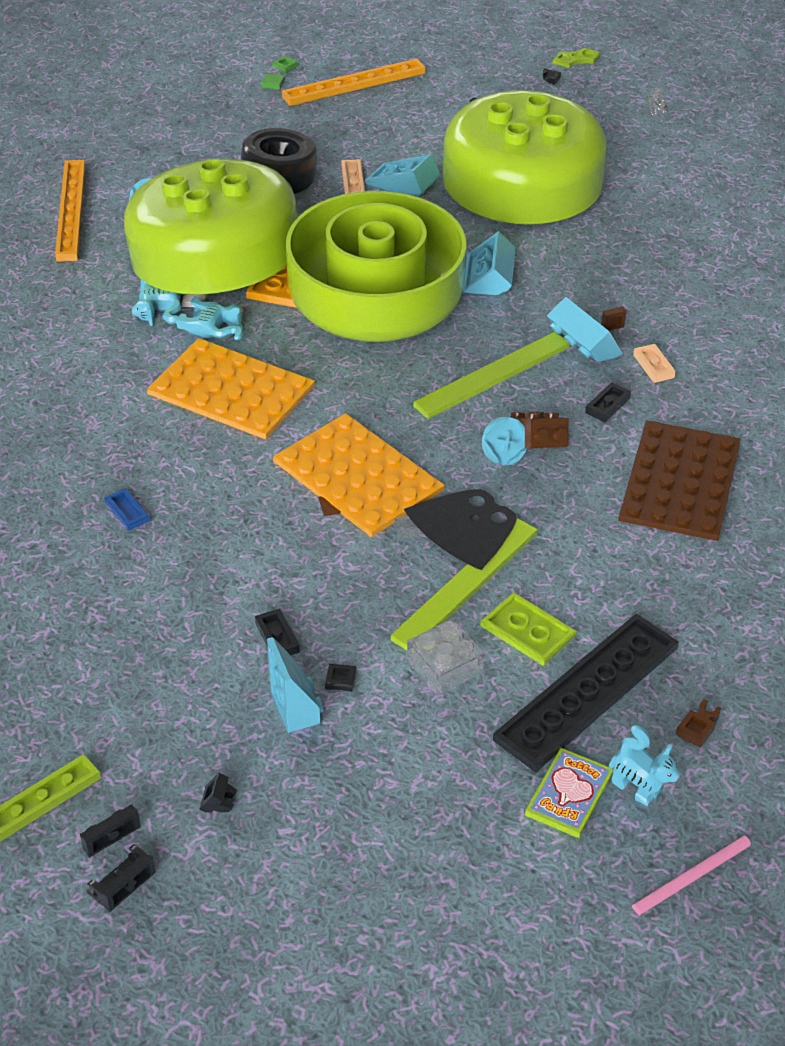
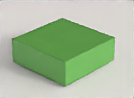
(285, 64)
(273, 81)

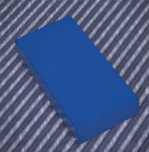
(127, 509)

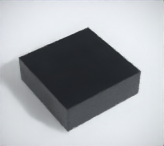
(340, 677)

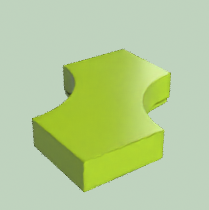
(569, 59)

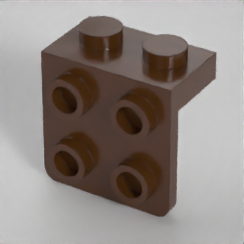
(544, 429)

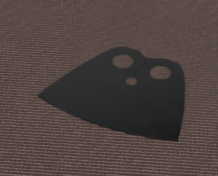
(449, 525)

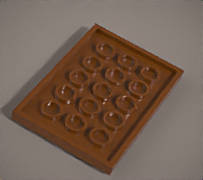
(680, 480)

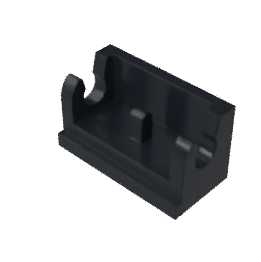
(123, 879)

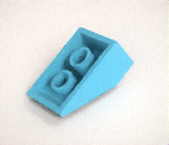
(406, 176)
(292, 690)

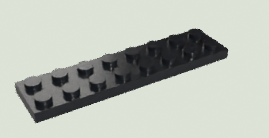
(584, 692)

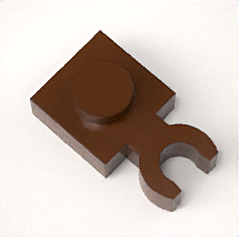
(698, 726)

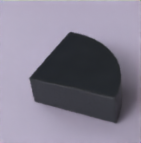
(551, 76)

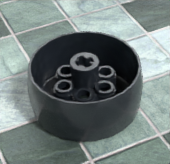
(285, 152)

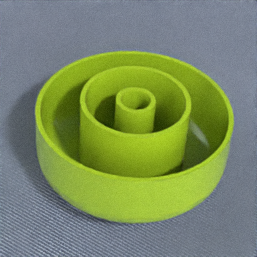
(524, 157)
(210, 226)
(376, 265)

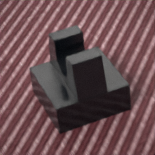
(215, 795)

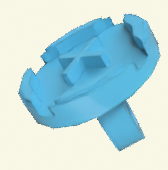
(504, 440)

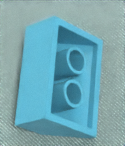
(490, 266)
(583, 331)

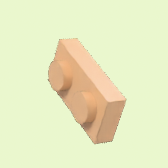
(654, 363)

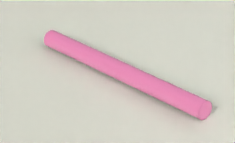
(691, 875)

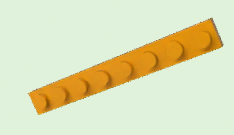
(353, 82)
(70, 211)

